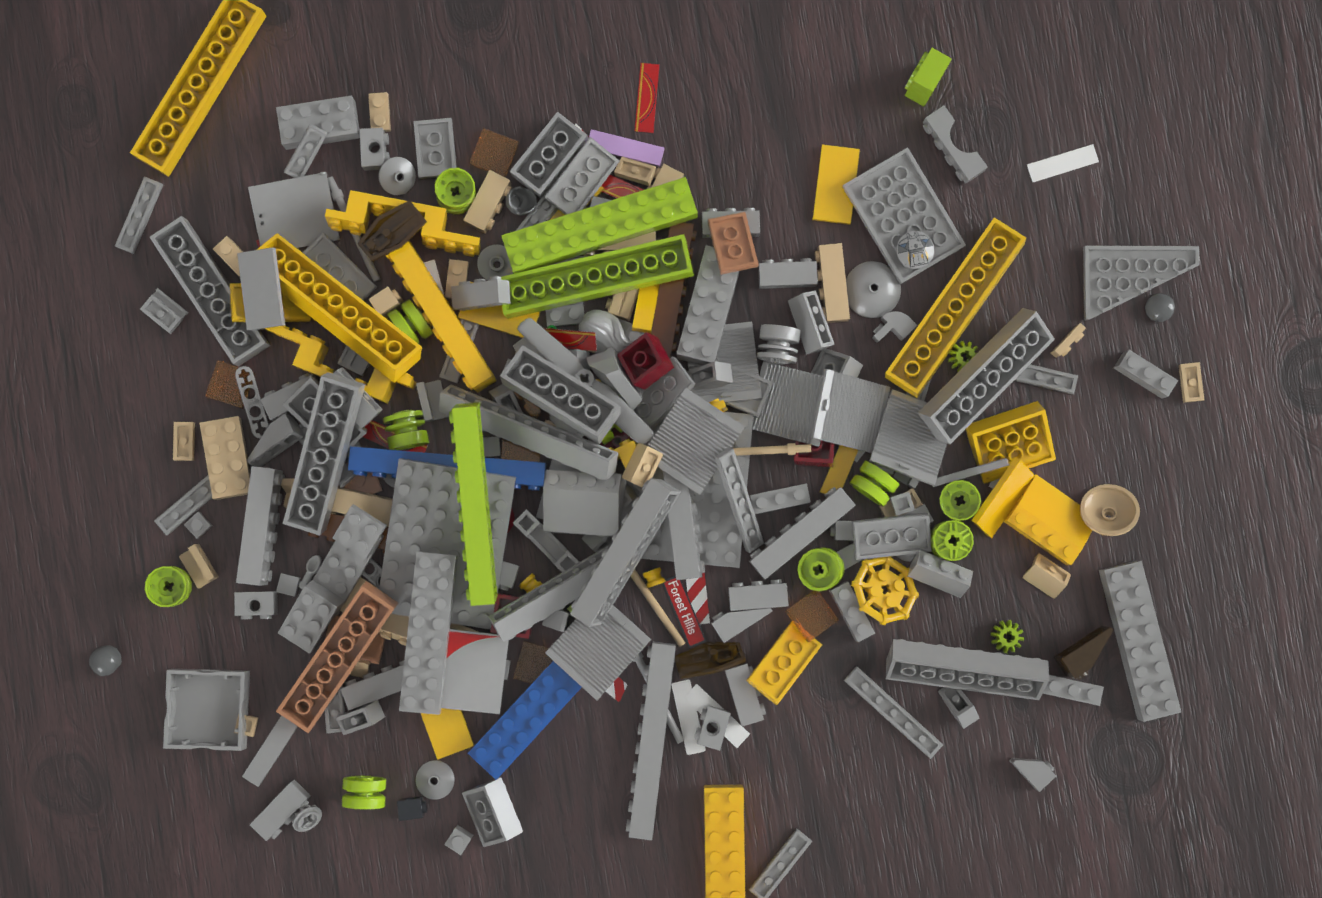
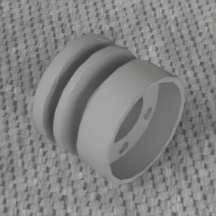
(778, 344)

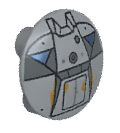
(915, 250)

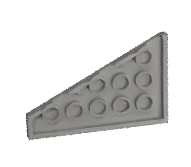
(1125, 272)

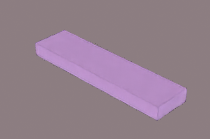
(629, 148)

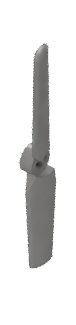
(568, 362)

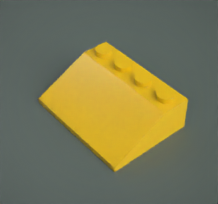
(1012, 434)
(1050, 520)

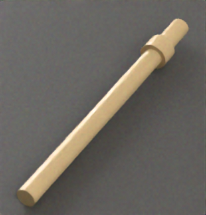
(790, 448)
(657, 608)

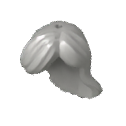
(607, 329)

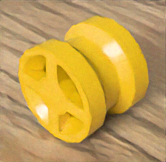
(653, 577)
(530, 583)

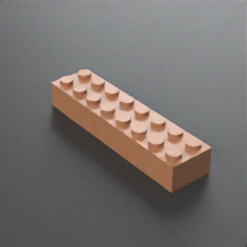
(337, 657)

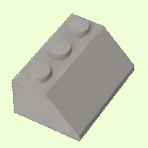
(836, 362)
(492, 812)

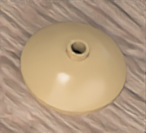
(1110, 501)

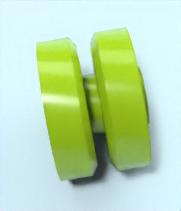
(411, 322)
(876, 481)
(812, 576)
(363, 792)

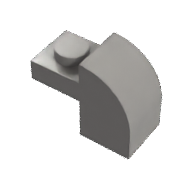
(897, 322)

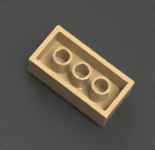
(226, 457)

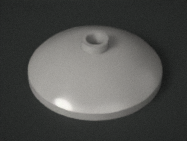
(869, 302)

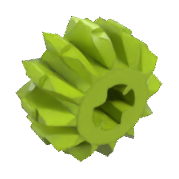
(958, 360)
(1002, 642)

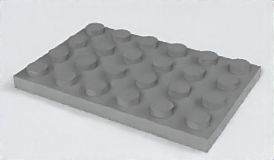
(900, 200)

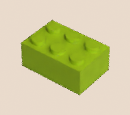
(926, 76)

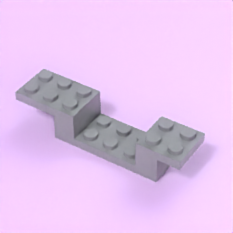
(336, 578)

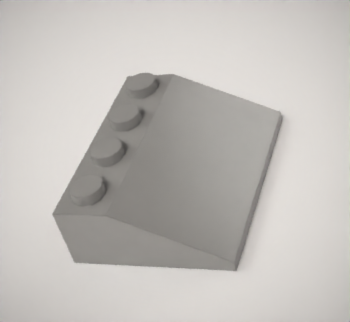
(582, 503)

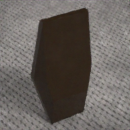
(391, 231)
(709, 659)

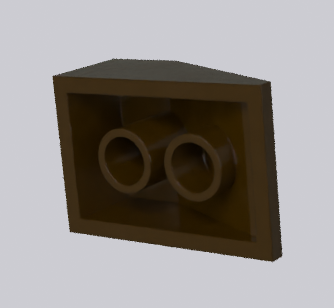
(1082, 654)

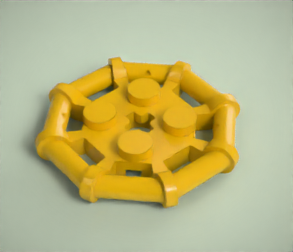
(894, 585)

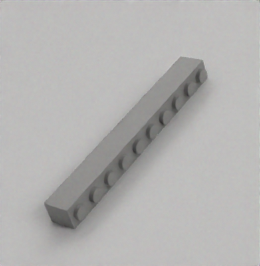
(535, 434)
(652, 740)

